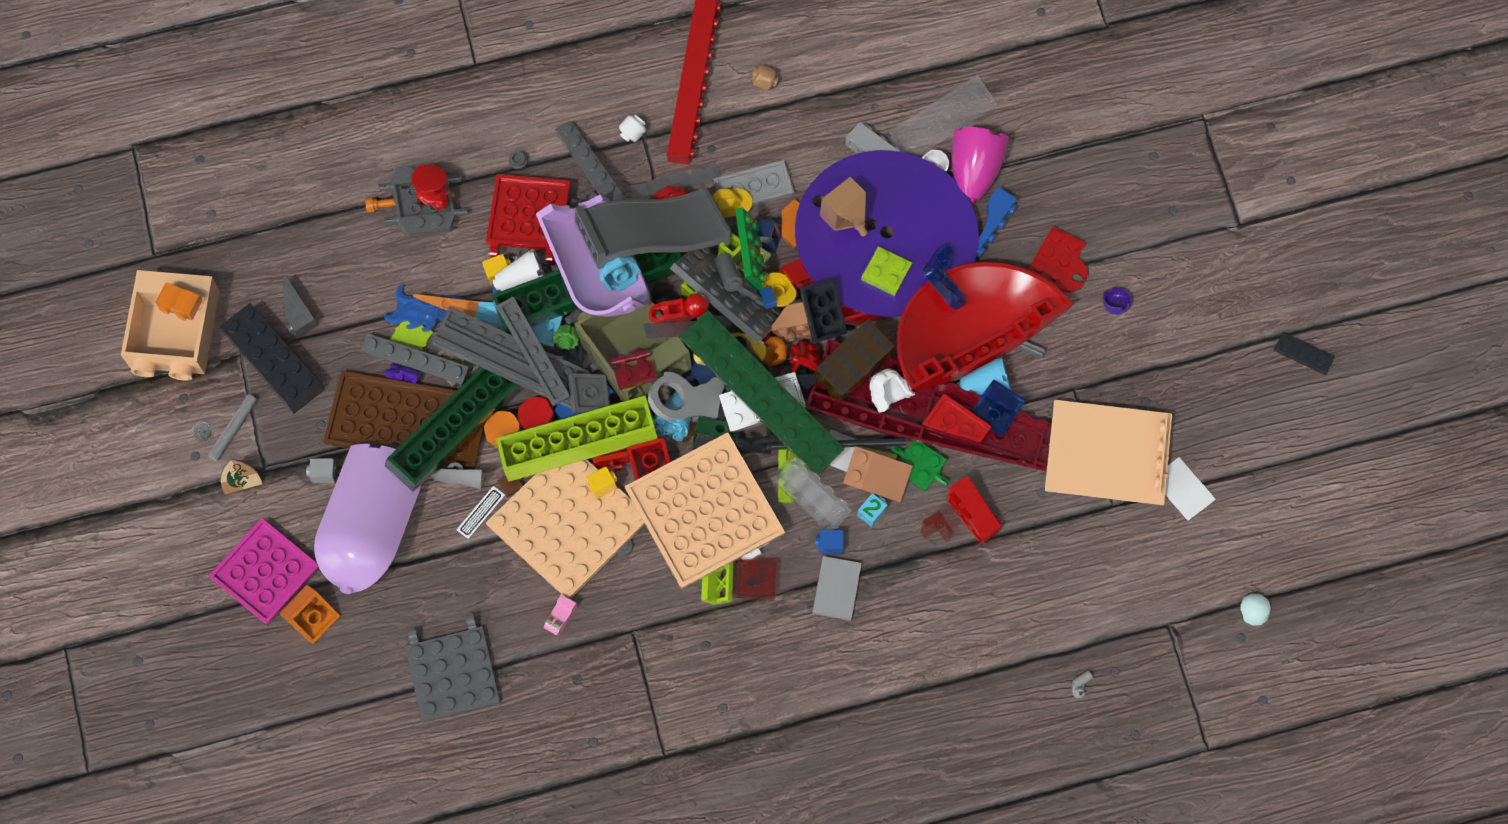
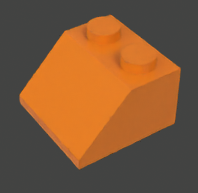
(309, 614)

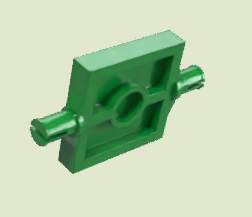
(925, 463)

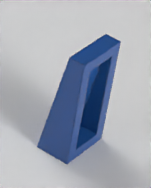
(768, 297)

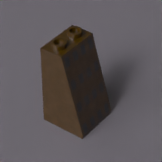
(854, 361)

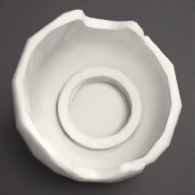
(938, 158)

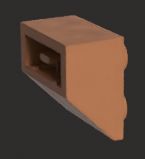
(792, 323)

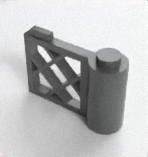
(734, 278)

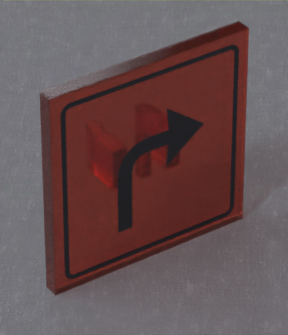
(756, 579)

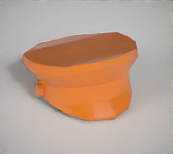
(499, 425)

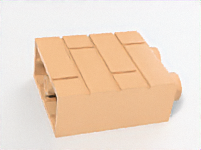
(162, 339)

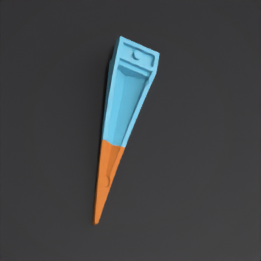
(487, 313)

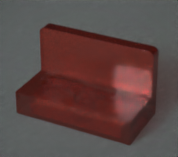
(936, 523)

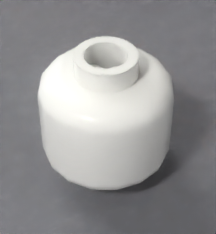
(632, 128)

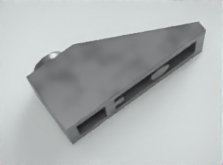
(296, 312)

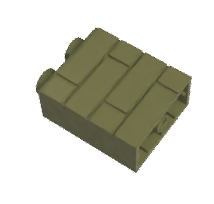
(624, 334)

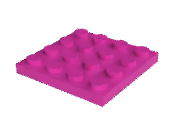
(264, 571)

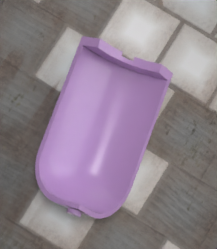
(580, 269)
(363, 520)

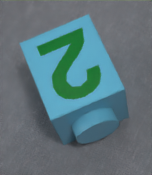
(872, 509)

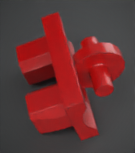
(611, 461)

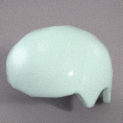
(1255, 609)

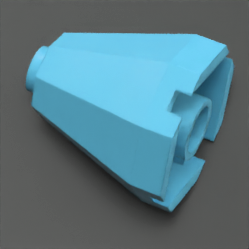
(619, 273)

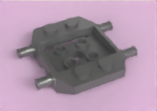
(412, 217)

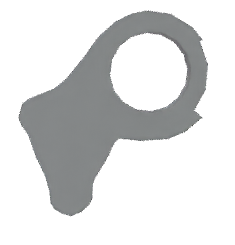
(695, 401)

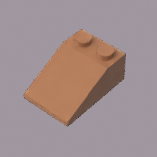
(878, 474)

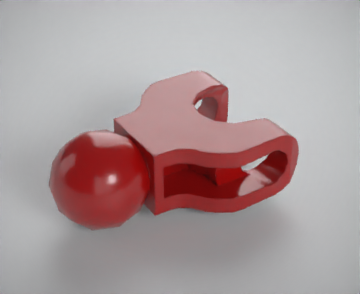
(680, 310)

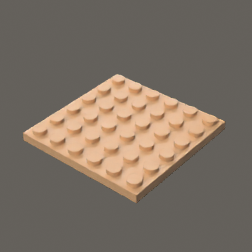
(704, 510)
(563, 527)

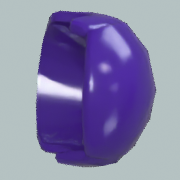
(1117, 301)

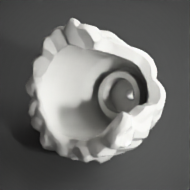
(888, 388)

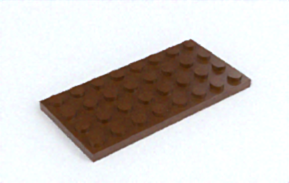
(387, 413)

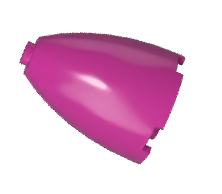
(977, 159)

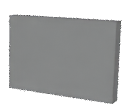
(836, 588)

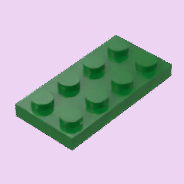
(750, 248)

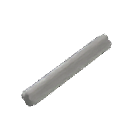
(232, 427)

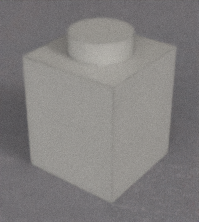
(321, 471)

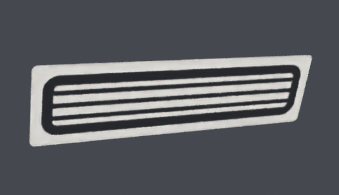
(480, 512)

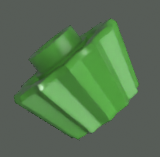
(565, 337)

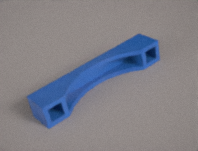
(998, 208)

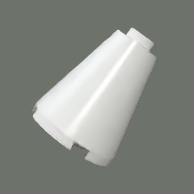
(519, 271)

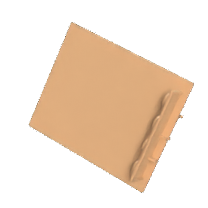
(1108, 452)

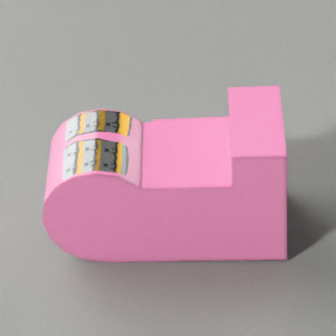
(560, 615)

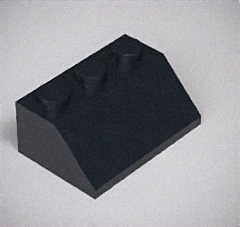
(823, 310)

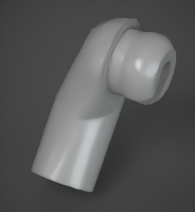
(1079, 683)

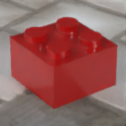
(647, 457)

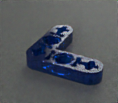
(938, 278)

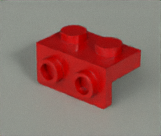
(805, 354)

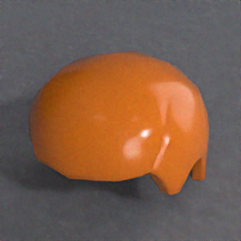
(776, 351)

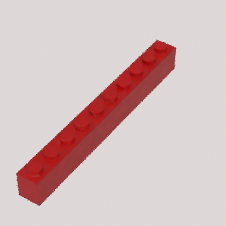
(692, 81)

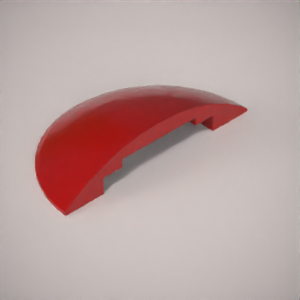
(1000, 313)

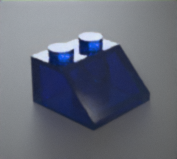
(998, 407)

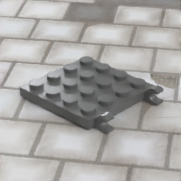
(452, 673)

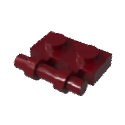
(636, 374)

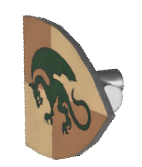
(238, 476)

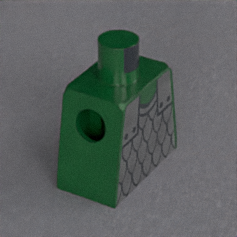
(710, 429)

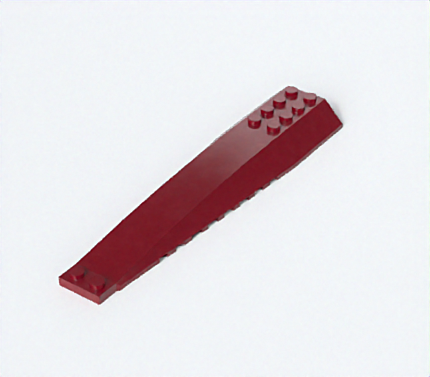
(1023, 443)

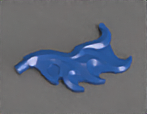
(416, 312)

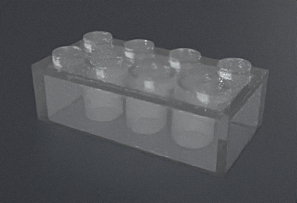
(811, 494)

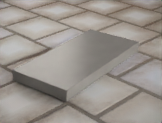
(762, 182)

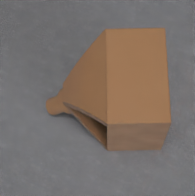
(845, 207)

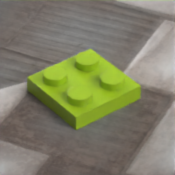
(886, 271)

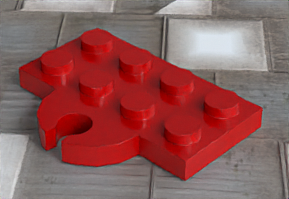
(1060, 260)

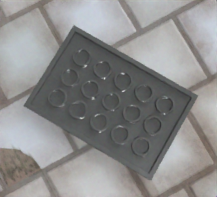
(700, 272)

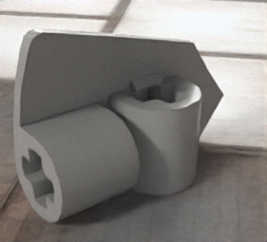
(457, 475)

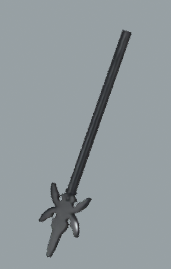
(764, 445)

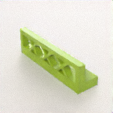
(713, 584)

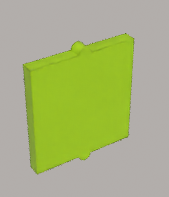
(411, 338)

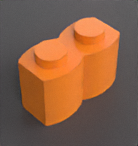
(178, 301)

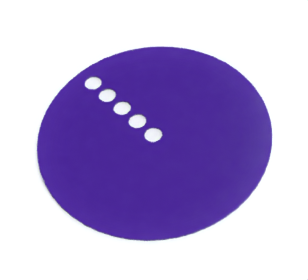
(901, 193)

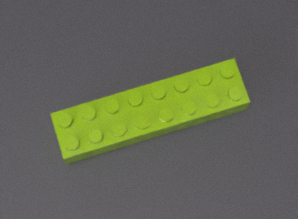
(576, 438)

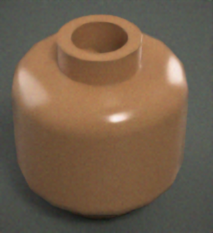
(764, 77)

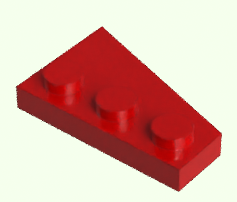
(956, 420)

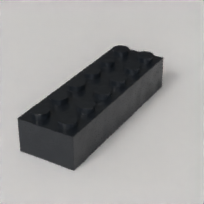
(271, 358)

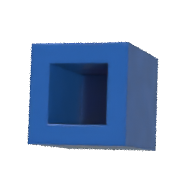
(830, 542)

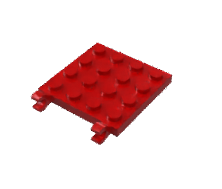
(515, 208)

